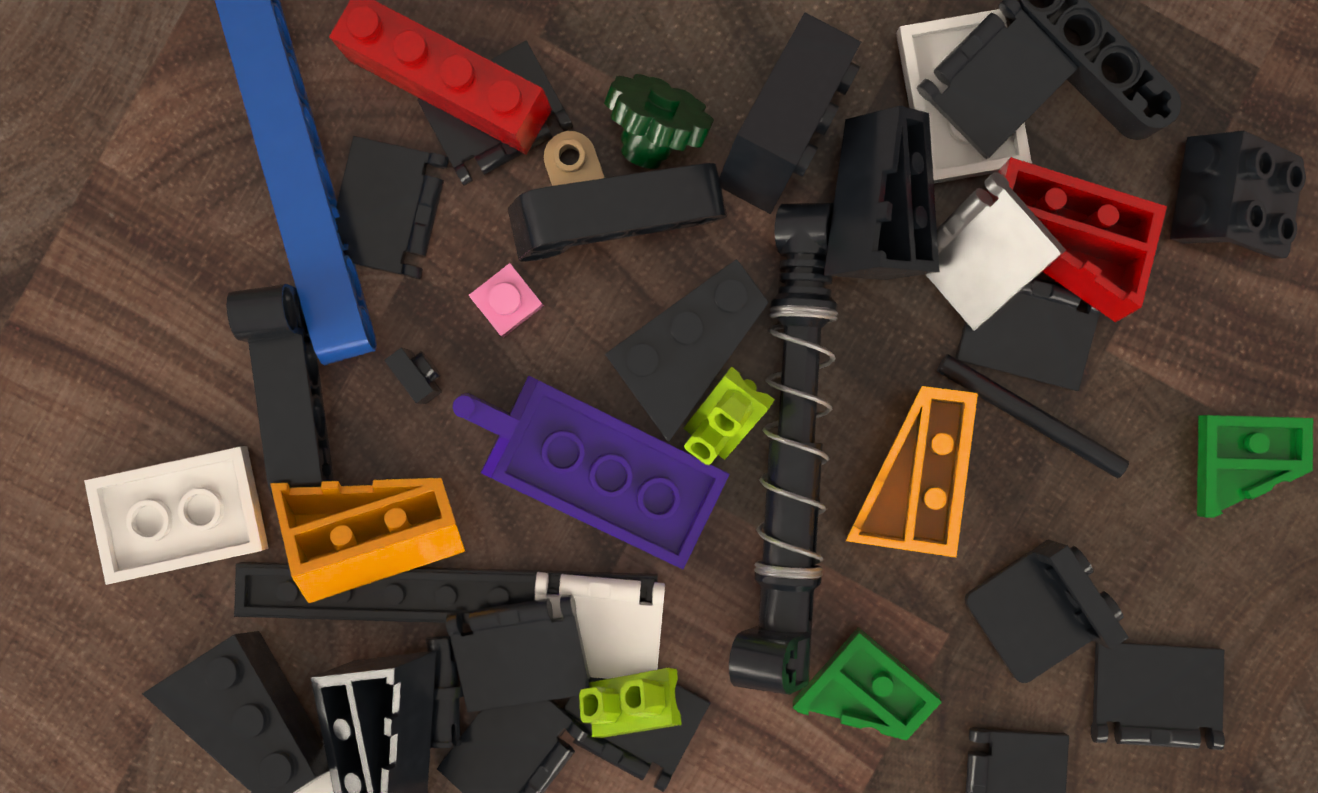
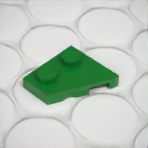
(1248, 457)
(869, 689)

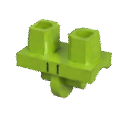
(725, 417)
(631, 703)

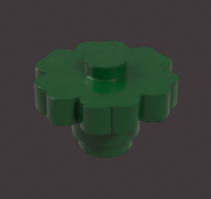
(655, 118)

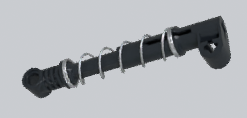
(779, 649)

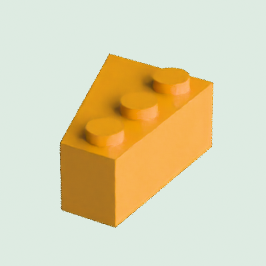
(923, 479)
(363, 532)

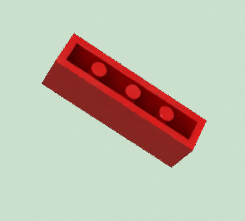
(442, 73)

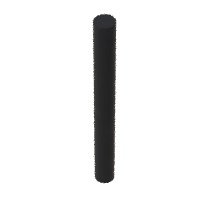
(1033, 416)

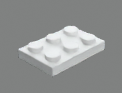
(921, 51)
(176, 514)

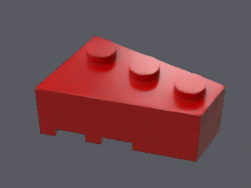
(1104, 231)

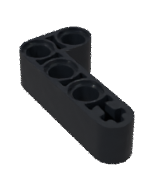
(1106, 46)
(612, 208)
(284, 384)

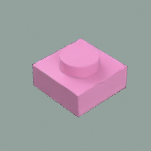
(506, 300)

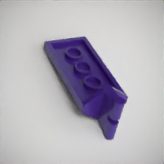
(598, 469)

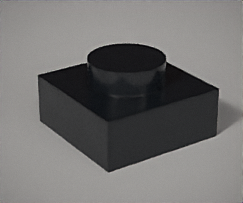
(415, 374)

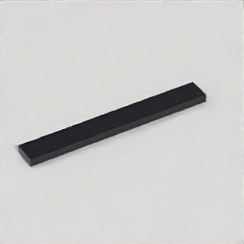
(410, 596)

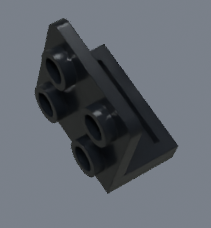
(1238, 193)
(1044, 610)

